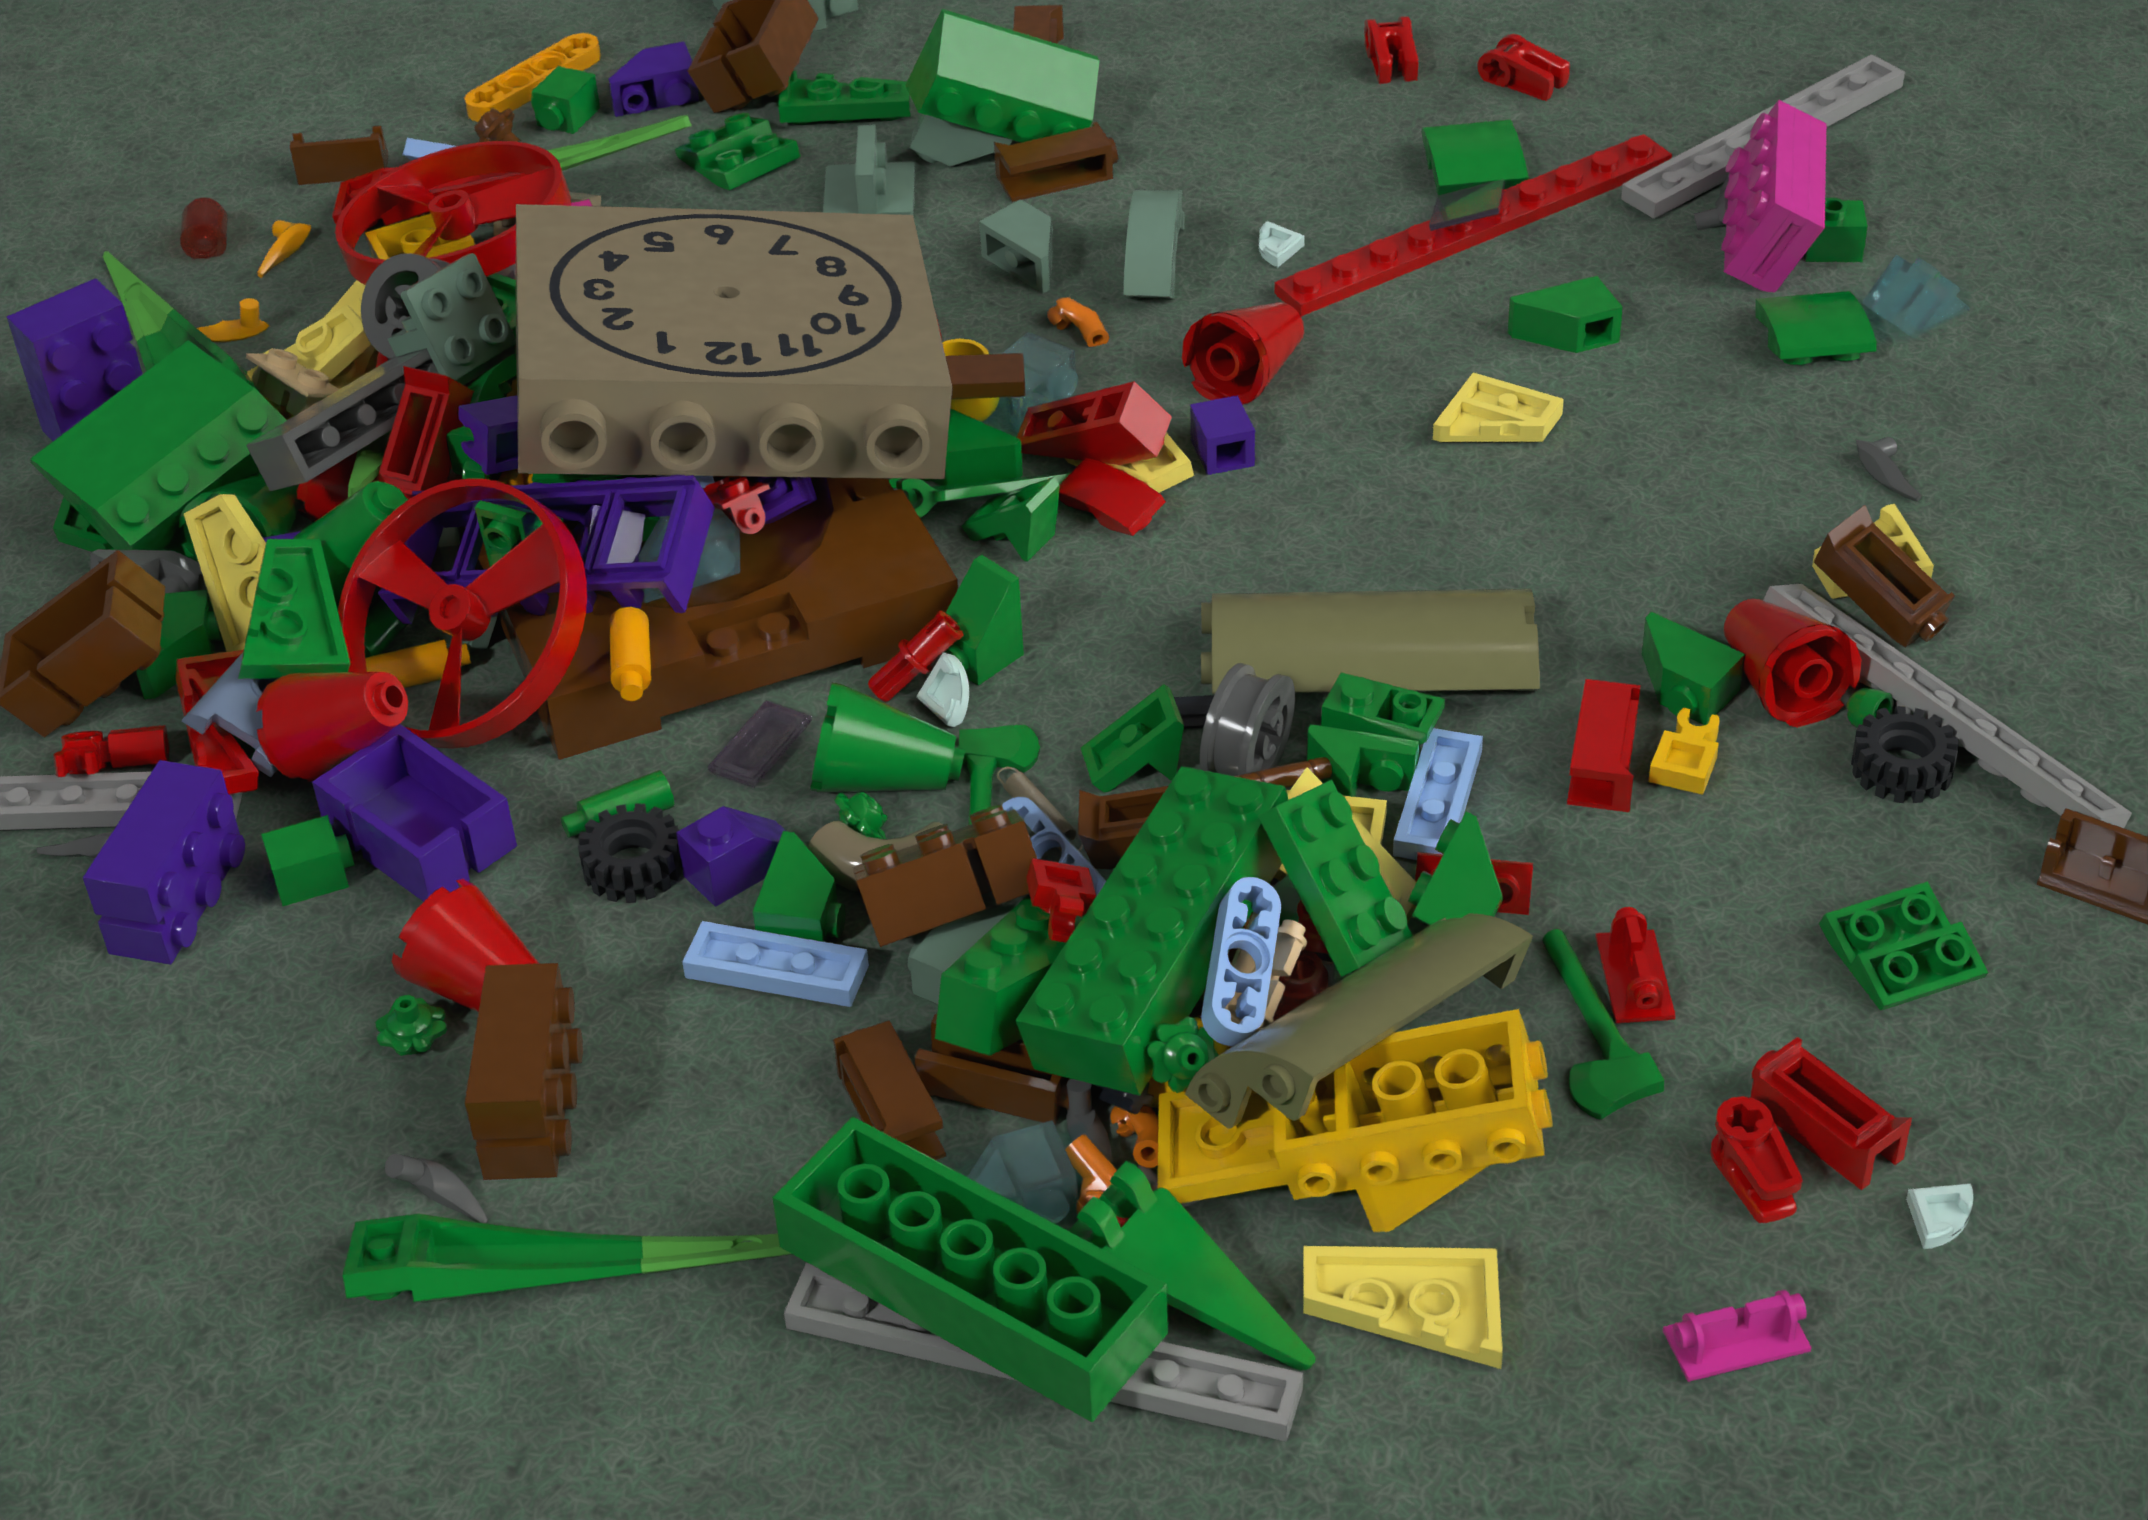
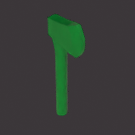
(993, 748)
(1624, 1074)

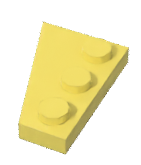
(327, 346)
(1410, 1294)

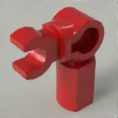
(90, 751)

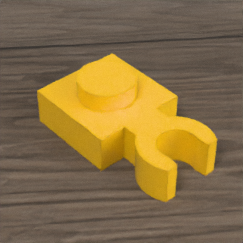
(1687, 755)

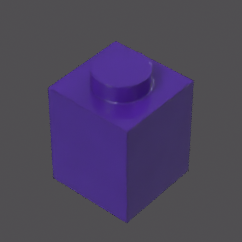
(1222, 435)

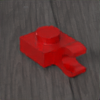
(1061, 892)

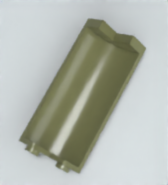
(1385, 636)
(1357, 1013)

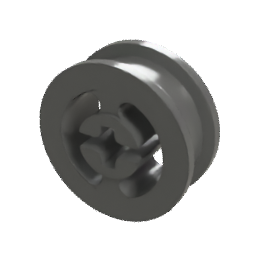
(382, 301)
(1247, 722)

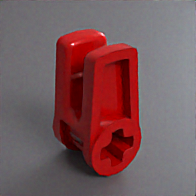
(1390, 42)
(1526, 67)
(1755, 1159)

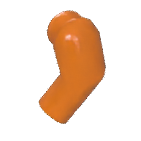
(1087, 320)
(1146, 1127)
(1093, 1168)

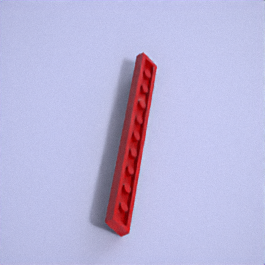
(1418, 246)

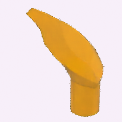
(289, 240)
(239, 329)

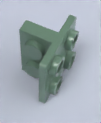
(872, 182)
(454, 319)

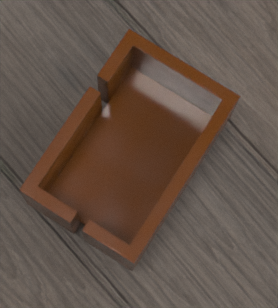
(751, 50)
(82, 644)
(945, 874)
(523, 1072)

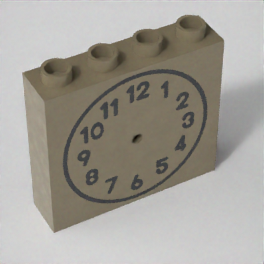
(726, 344)

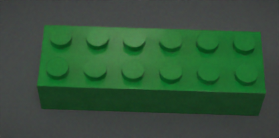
(1150, 932)
(973, 1267)

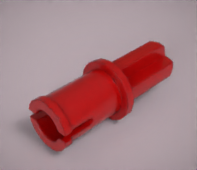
(915, 656)

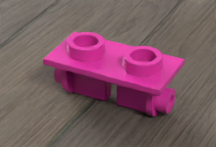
(1739, 1337)

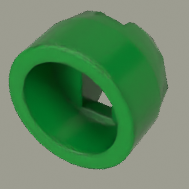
(1867, 702)

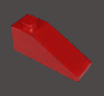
(1105, 425)

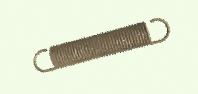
(1020, 786)

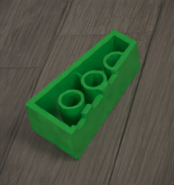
(995, 981)

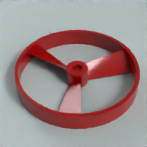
(455, 211)
(465, 612)

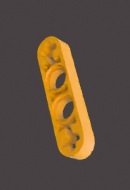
(573, 52)

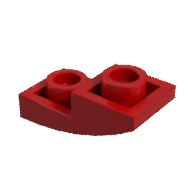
(1111, 495)

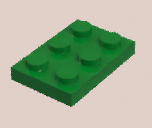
(1336, 877)

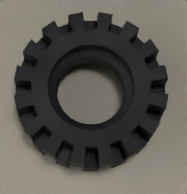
(1901, 775)
(633, 874)

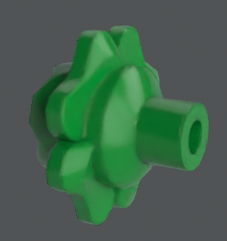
(862, 814)
(410, 1025)
(1180, 1053)

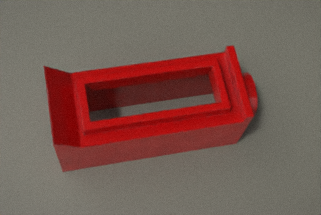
(417, 444)
(1604, 746)
(1827, 1113)

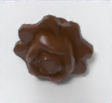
(496, 126)

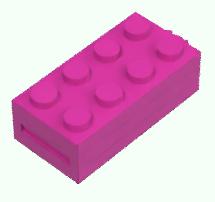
(1775, 197)

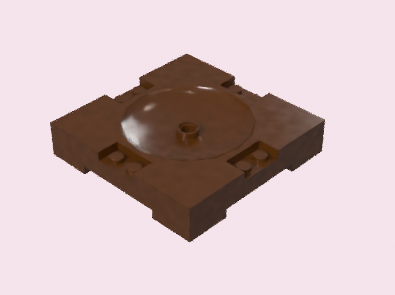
(809, 594)

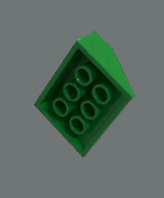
(158, 448)

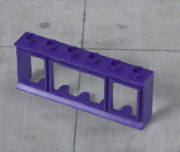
(672, 573)

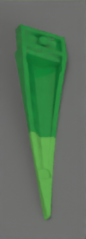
(158, 325)
(467, 1259)

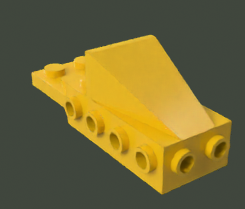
(1390, 1123)

